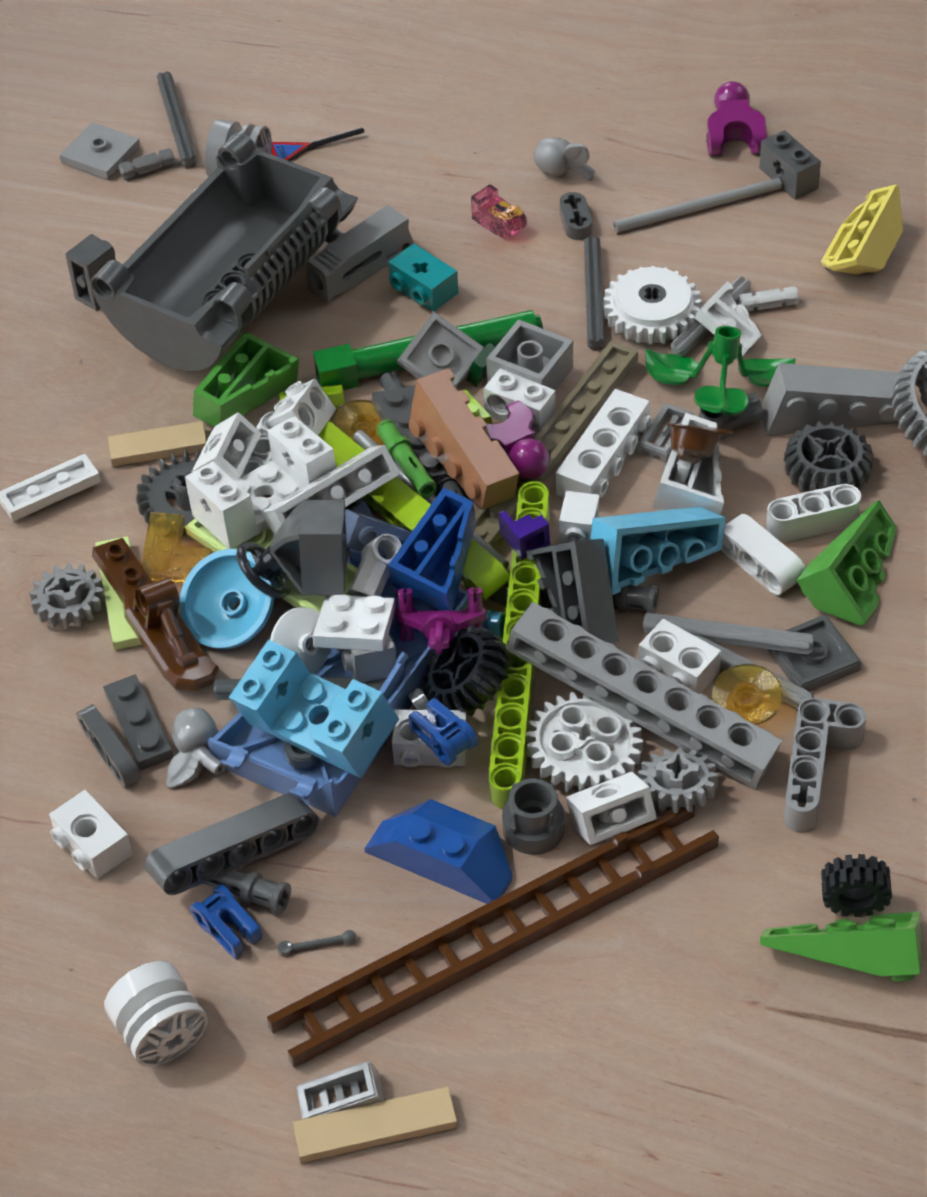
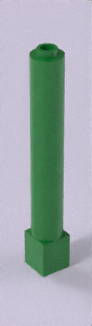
(348, 366)

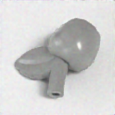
(558, 155)
(191, 736)

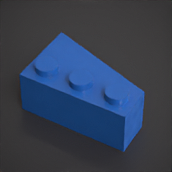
(436, 551)

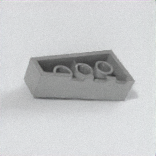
(826, 394)

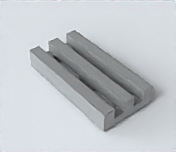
(657, 448)

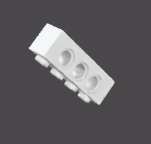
(604, 445)
(345, 482)

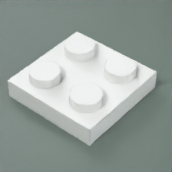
(354, 622)

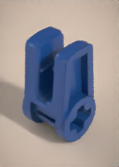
(448, 736)
(221, 909)

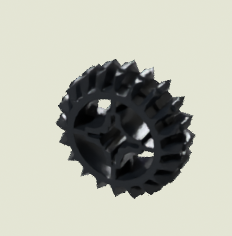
(468, 670)

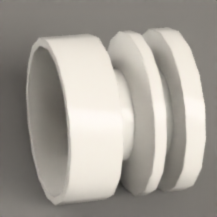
(155, 1013)

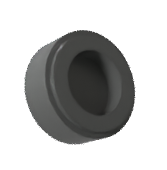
(418, 699)
(299, 758)

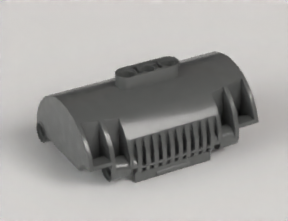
(220, 256)

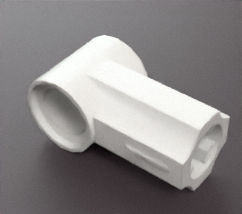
(374, 569)

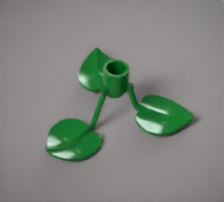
(725, 348)

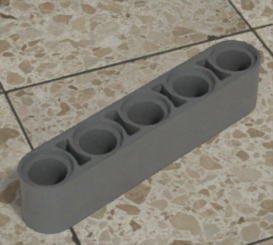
(231, 843)

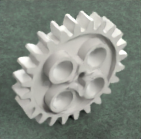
(582, 742)

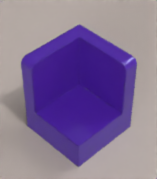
(524, 533)

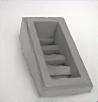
(352, 1077)

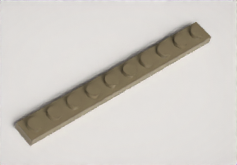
(566, 426)

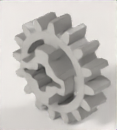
(67, 596)
(679, 779)

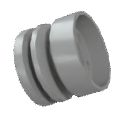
(224, 129)

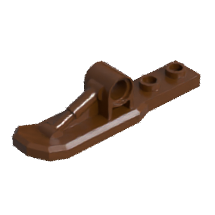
(155, 618)

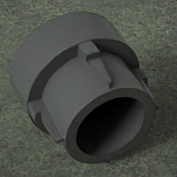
(533, 817)

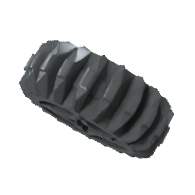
(828, 457)

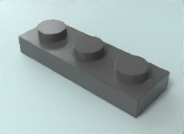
(138, 722)

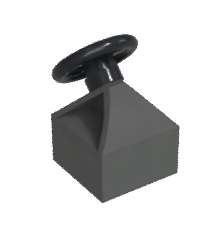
(305, 549)

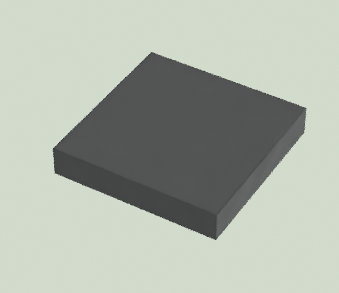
(828, 661)

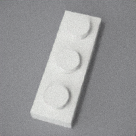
(49, 487)

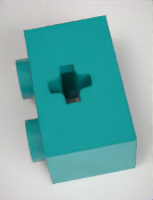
(423, 277)

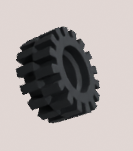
(856, 885)

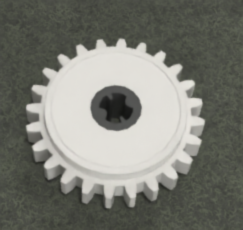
(651, 304)

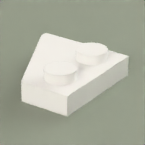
(723, 311)

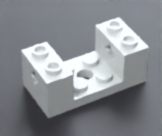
(233, 507)

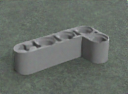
(818, 726)

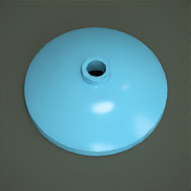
(210, 600)

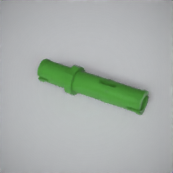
(401, 450)

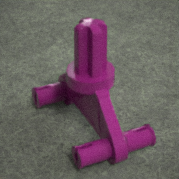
(438, 625)

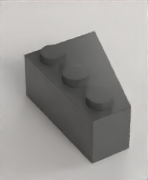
(578, 585)

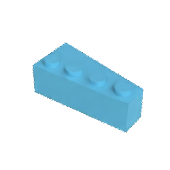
(656, 541)

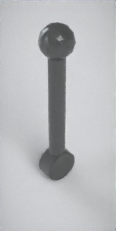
(286, 948)

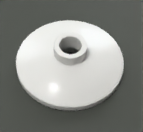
(294, 630)

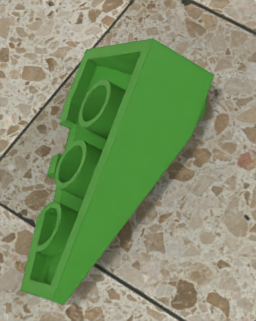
(850, 568)
(882, 946)

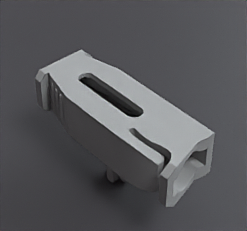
(357, 253)

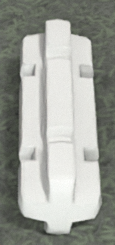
(769, 298)

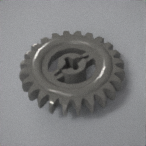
(166, 483)

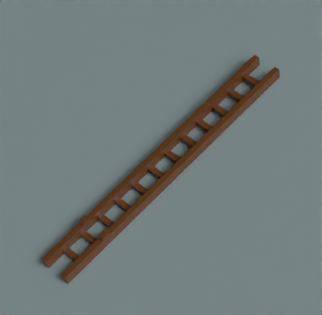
(491, 953)

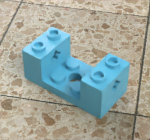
(285, 698)

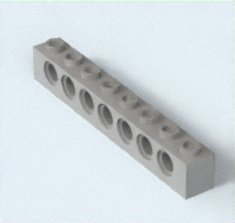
(652, 710)

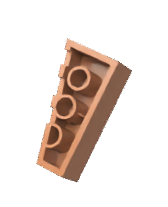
(461, 440)

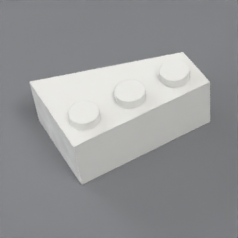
(688, 483)

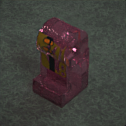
(496, 213)

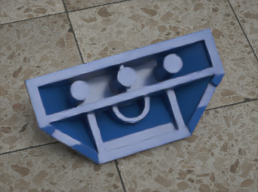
(445, 849)

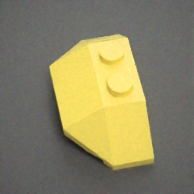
(867, 234)

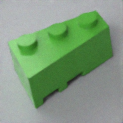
(244, 380)

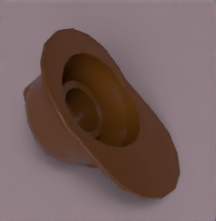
(695, 442)

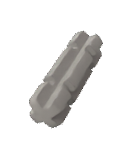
(146, 163)

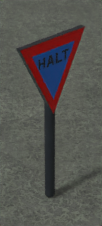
(290, 150)

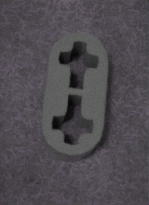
(579, 214)

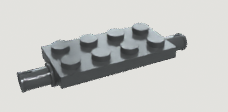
(396, 405)

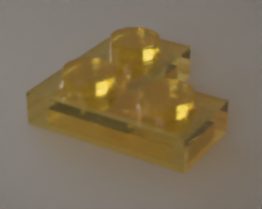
(163, 552)

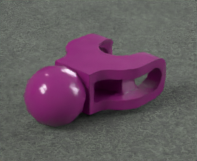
(734, 120)
(519, 441)

